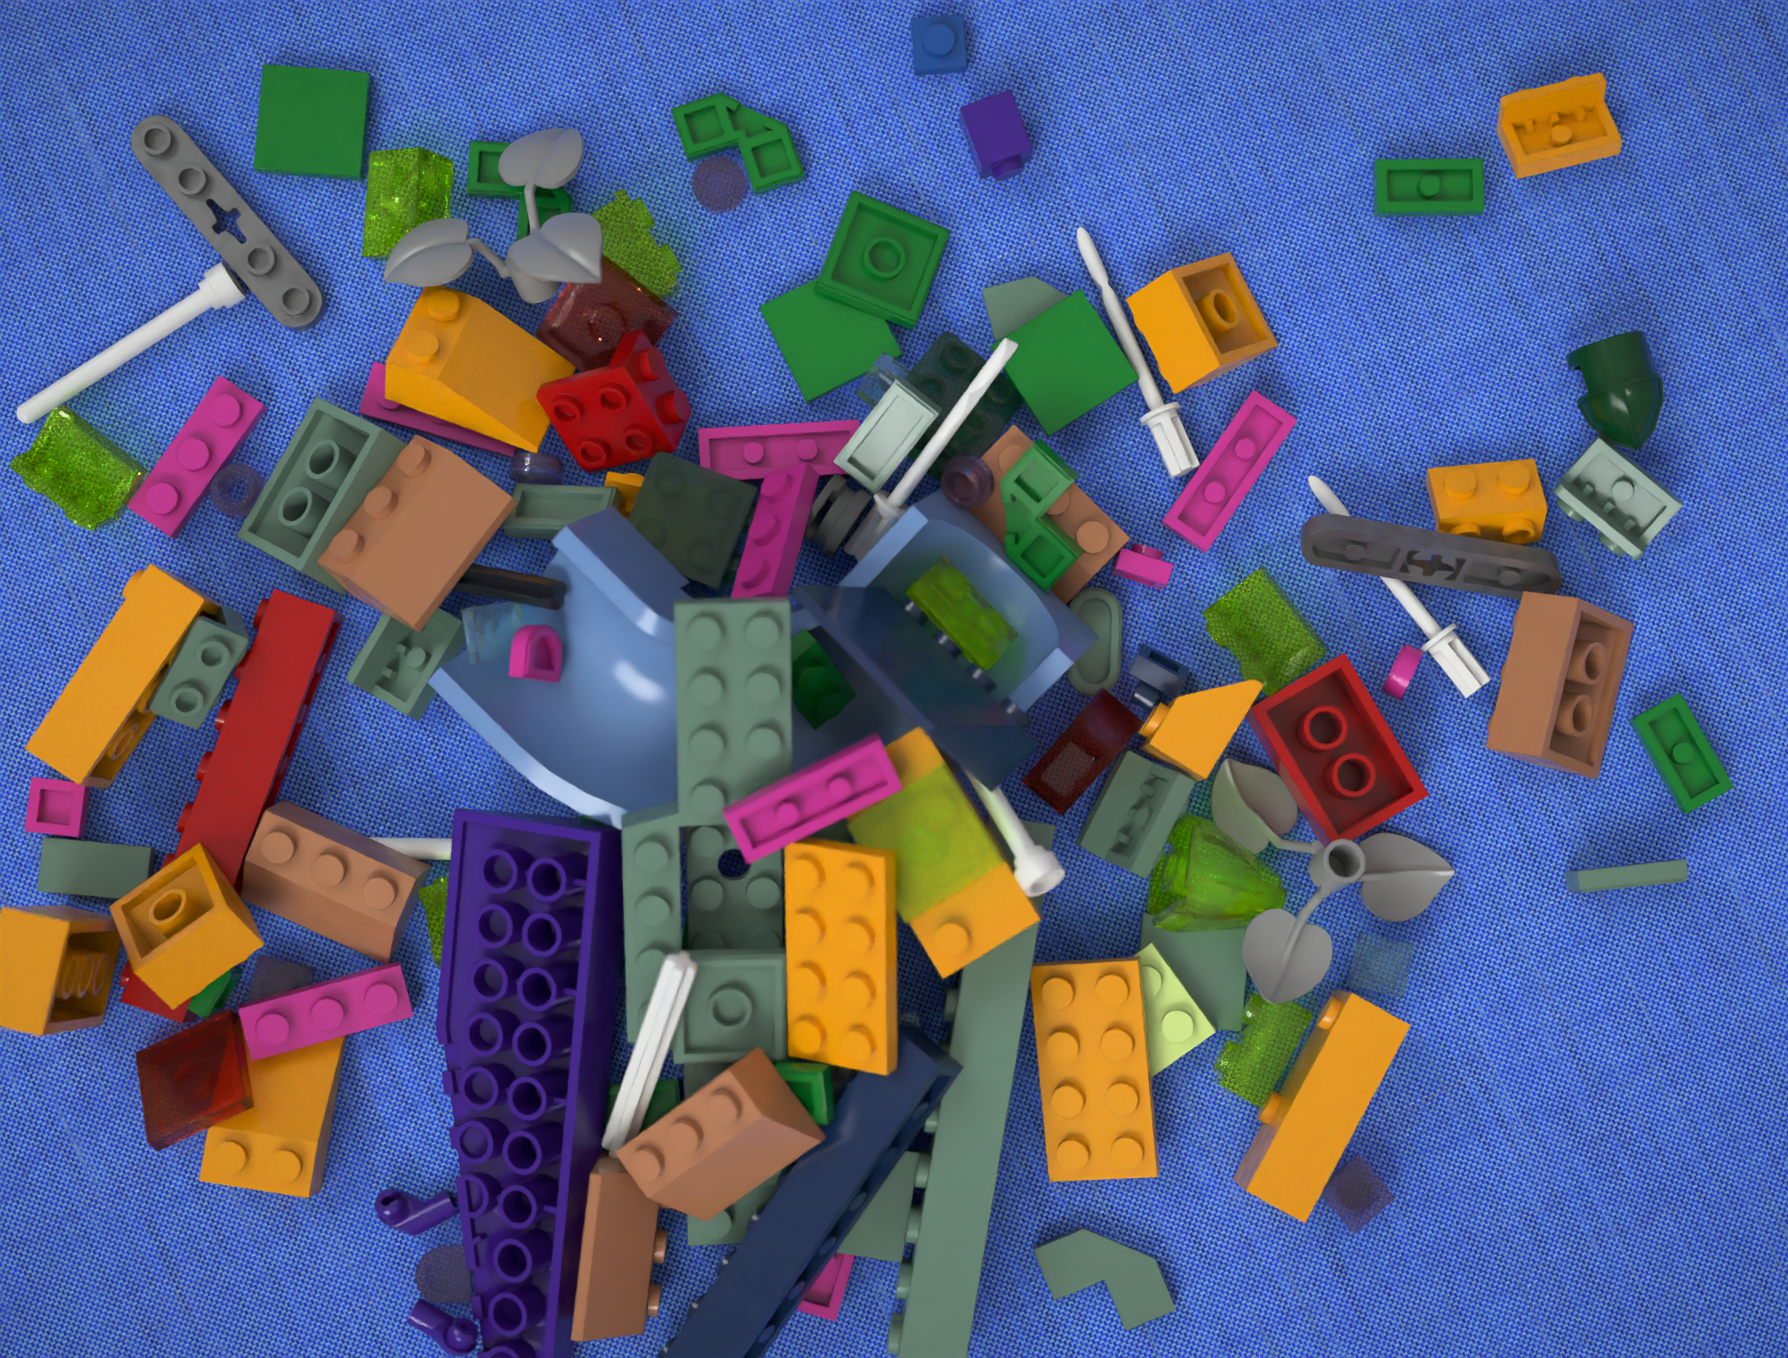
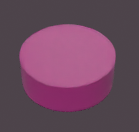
(1402, 671)

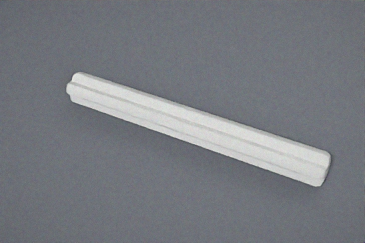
(650, 1051)

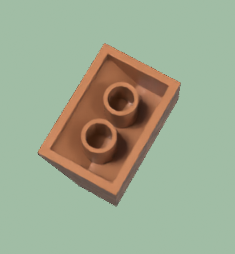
(1072, 513)
(416, 533)
(1559, 684)
(332, 880)
(722, 1140)
(618, 1256)

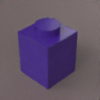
(996, 136)

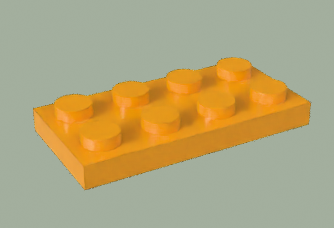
(841, 954)
(1094, 1069)

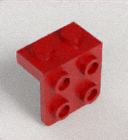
(618, 409)

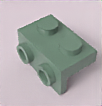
(1616, 498)
(402, 660)
(201, 668)
(1135, 813)

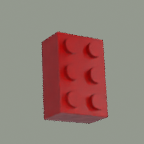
(1335, 752)

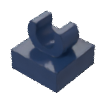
(1156, 674)

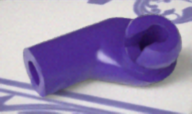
(413, 1215)
(453, 1335)

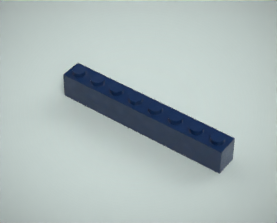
(816, 1205)

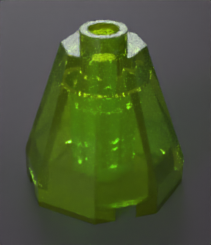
(1209, 881)

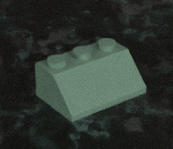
(319, 487)

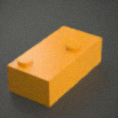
(108, 698)
(984, 911)
(55, 968)
(1320, 1104)

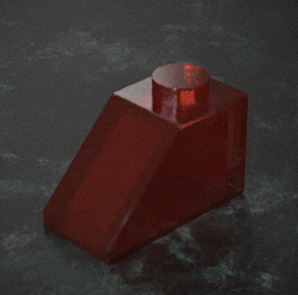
(1082, 751)

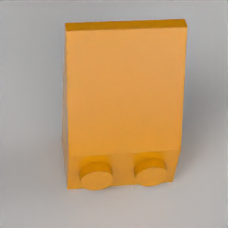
(473, 368)
(287, 1132)

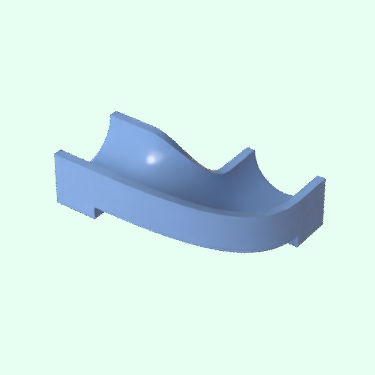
(610, 724)

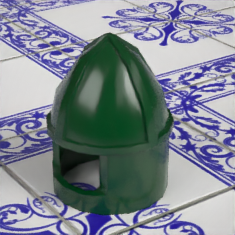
(1621, 386)

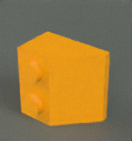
(1200, 321)
(1197, 727)
(185, 927)

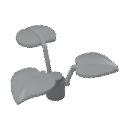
(561, 251)
(1281, 950)

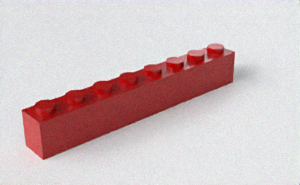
(252, 749)

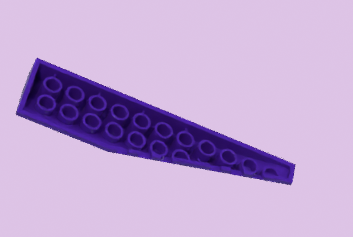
(528, 1057)

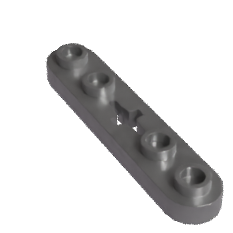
(197, 184)
(1401, 550)

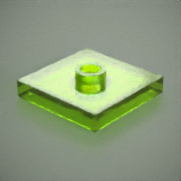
(934, 838)

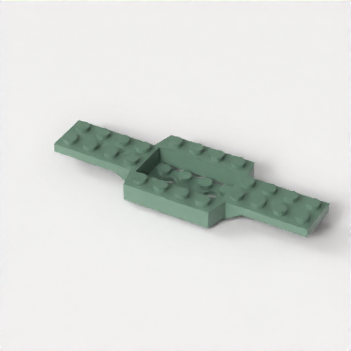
(729, 745)

